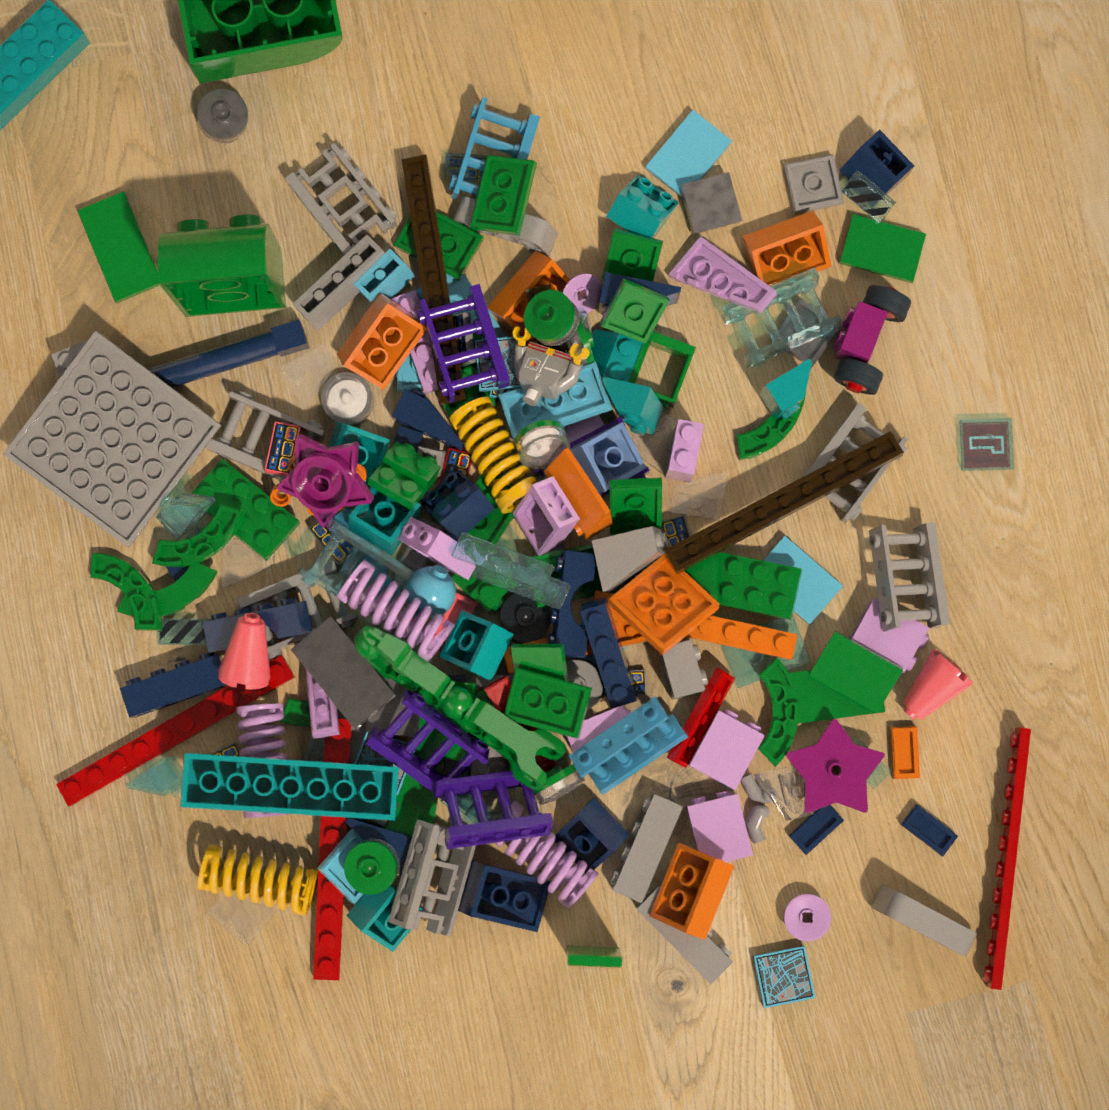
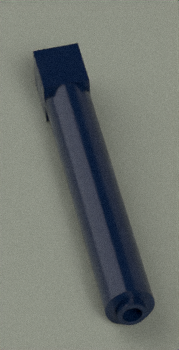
(279, 341)

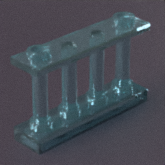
(801, 283)
(360, 548)
(511, 570)

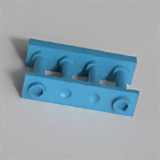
(520, 151)
(628, 745)

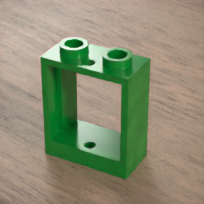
(670, 346)

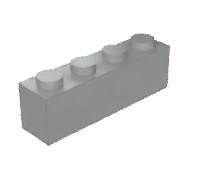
(337, 285)
(647, 847)
(700, 953)

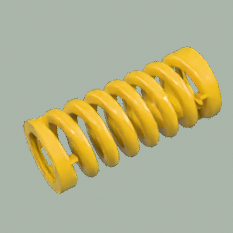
(463, 423)
(209, 881)

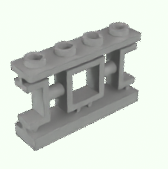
(326, 213)
(417, 878)

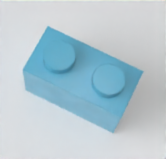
(384, 277)

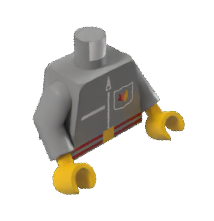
(544, 369)

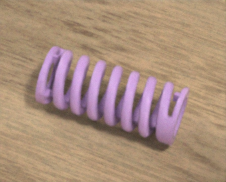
(354, 587)
(261, 714)
(577, 884)

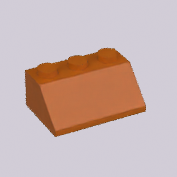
(787, 248)
(512, 300)
(381, 341)
(582, 495)
(691, 891)

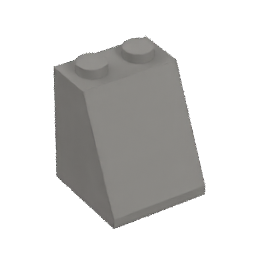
(627, 555)

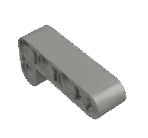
(535, 232)
(924, 920)

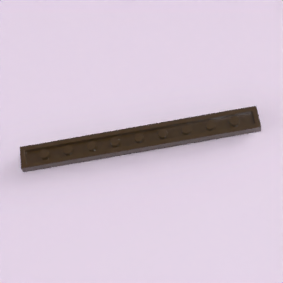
(431, 259)
(783, 502)

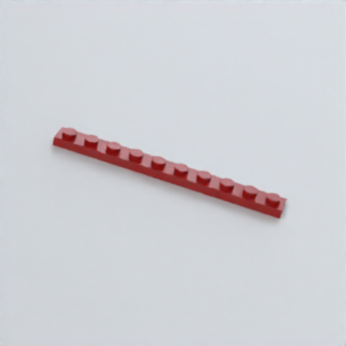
(168, 735)
(1006, 867)
(329, 899)

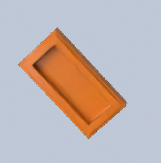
(904, 752)

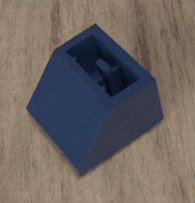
(879, 162)
(457, 505)

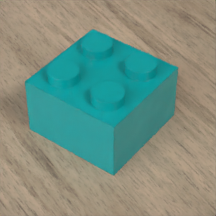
(382, 521)
(476, 645)

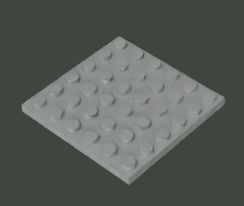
(112, 439)

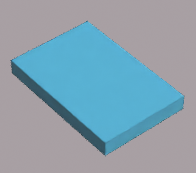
(688, 153)
(816, 584)

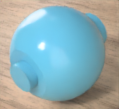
(433, 588)

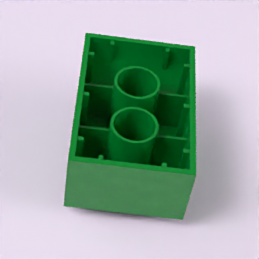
(256, 35)
(222, 267)

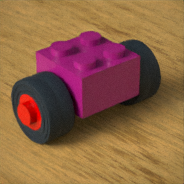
(860, 336)

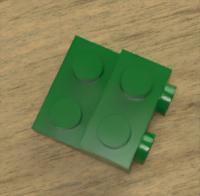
(404, 475)
(484, 593)

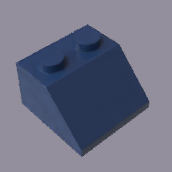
(592, 835)

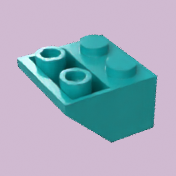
(642, 207)

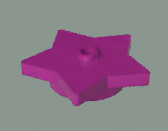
(325, 478)
(815, 767)

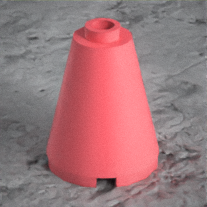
(246, 655)
(935, 686)

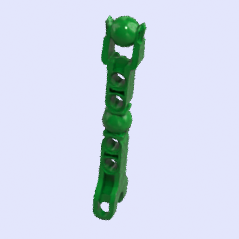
(401, 664)

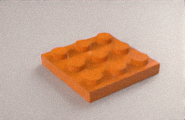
(663, 604)

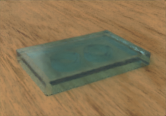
(747, 664)

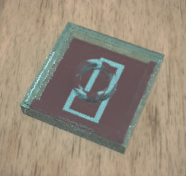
(986, 444)

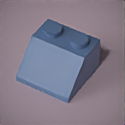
(608, 457)

